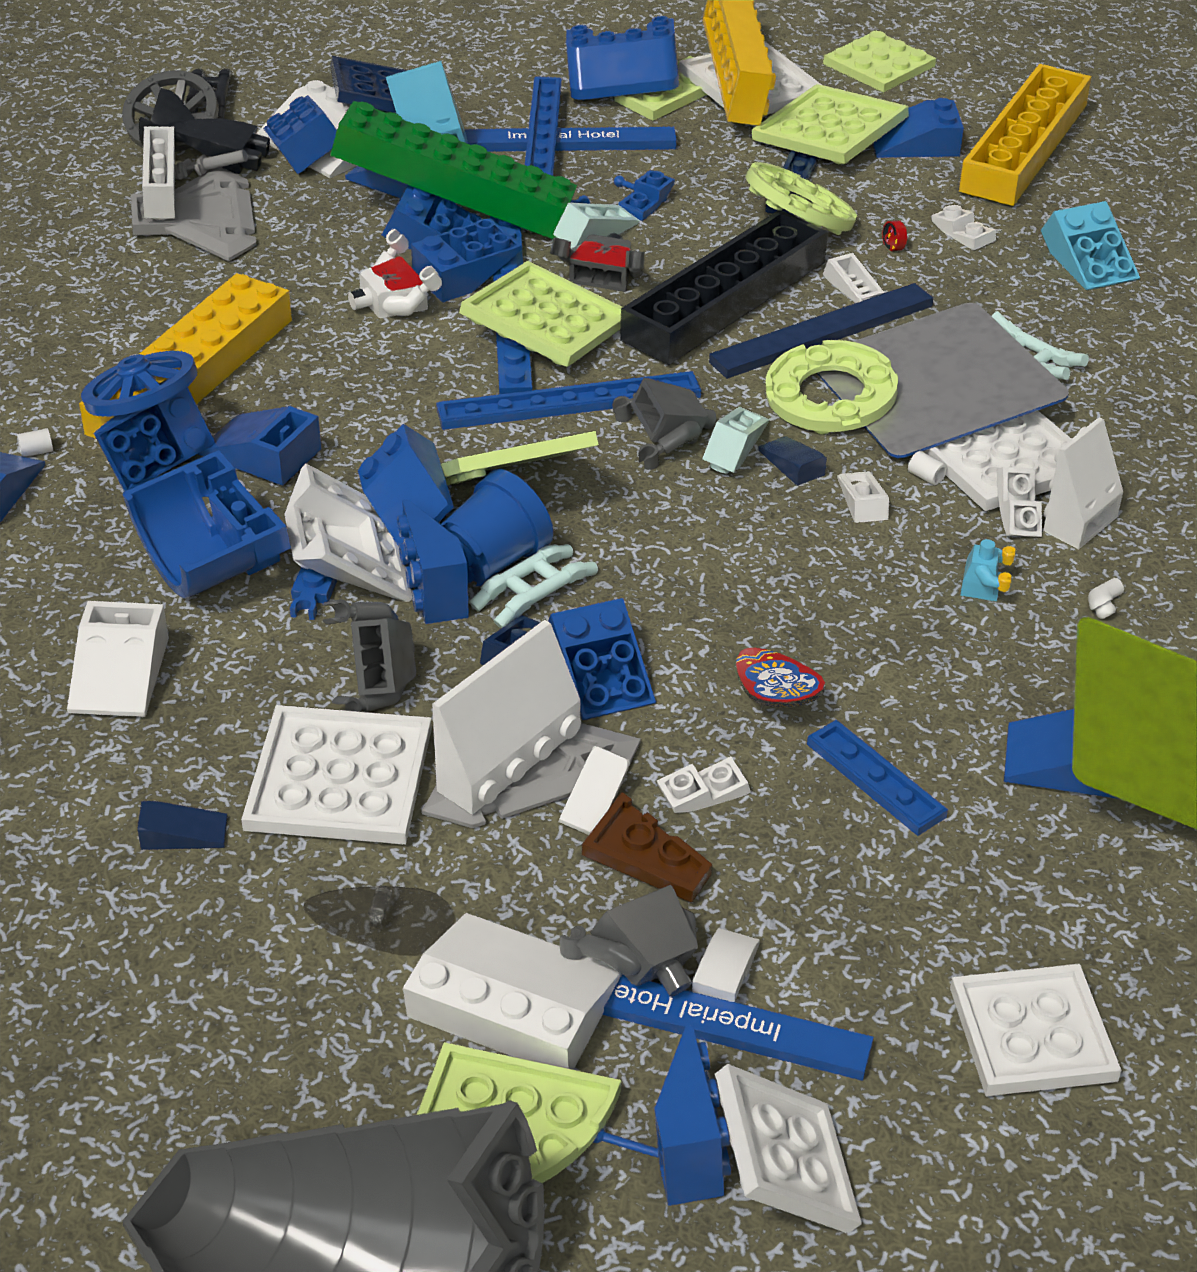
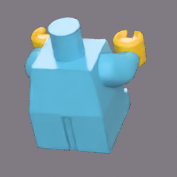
(981, 571)

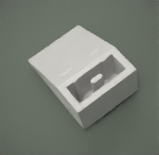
(1084, 487)
(117, 658)

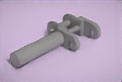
(204, 163)

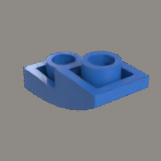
(648, 194)

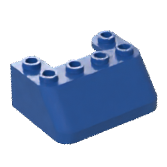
(622, 61)

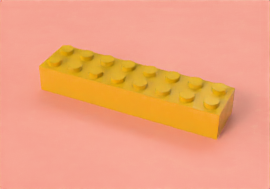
(739, 59)
(1024, 134)
(218, 335)

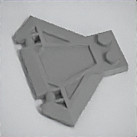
(209, 213)
(541, 784)

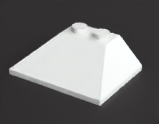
(343, 536)

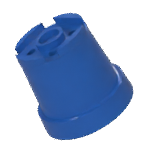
(499, 525)

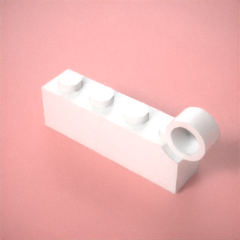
(159, 173)

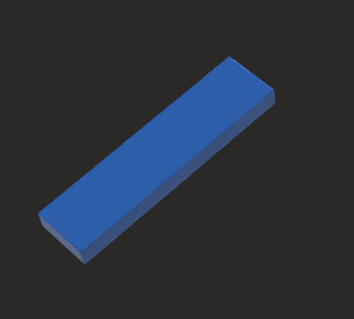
(877, 777)

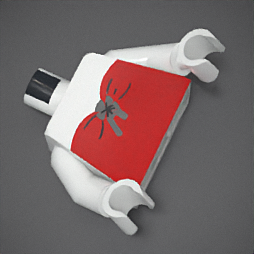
(392, 284)

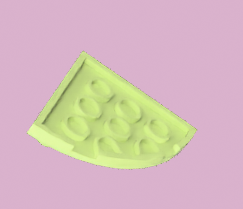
(559, 1103)

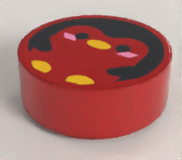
(894, 235)

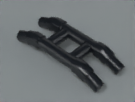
(220, 82)

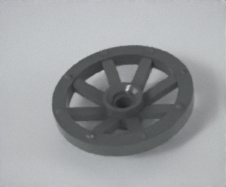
(153, 84)

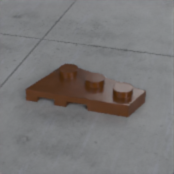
(644, 851)

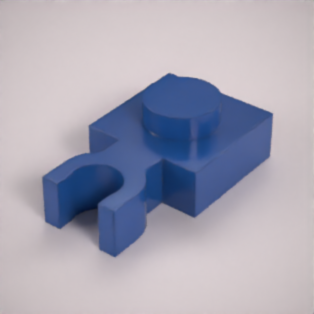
(309, 590)

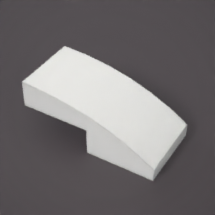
(725, 965)

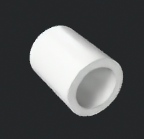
(35, 442)
(927, 468)

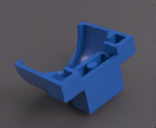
(189, 544)

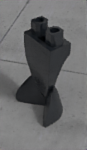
(208, 136)

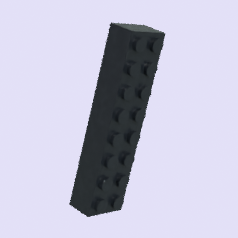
(722, 286)

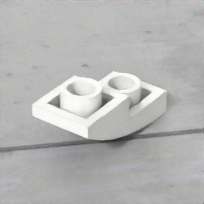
(961, 226)
(1017, 502)
(694, 790)

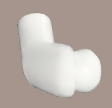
(1101, 597)

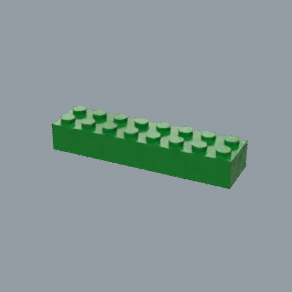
(452, 168)

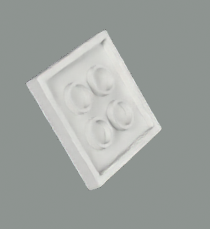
(1034, 1030)
(786, 1149)

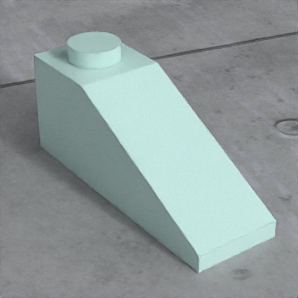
(592, 219)
(733, 439)

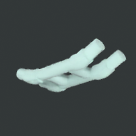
(1044, 351)
(527, 594)

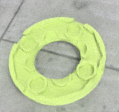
(777, 183)
(862, 361)

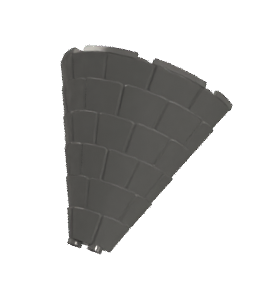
(360, 1198)

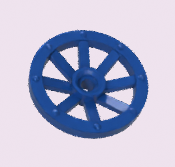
(136, 374)

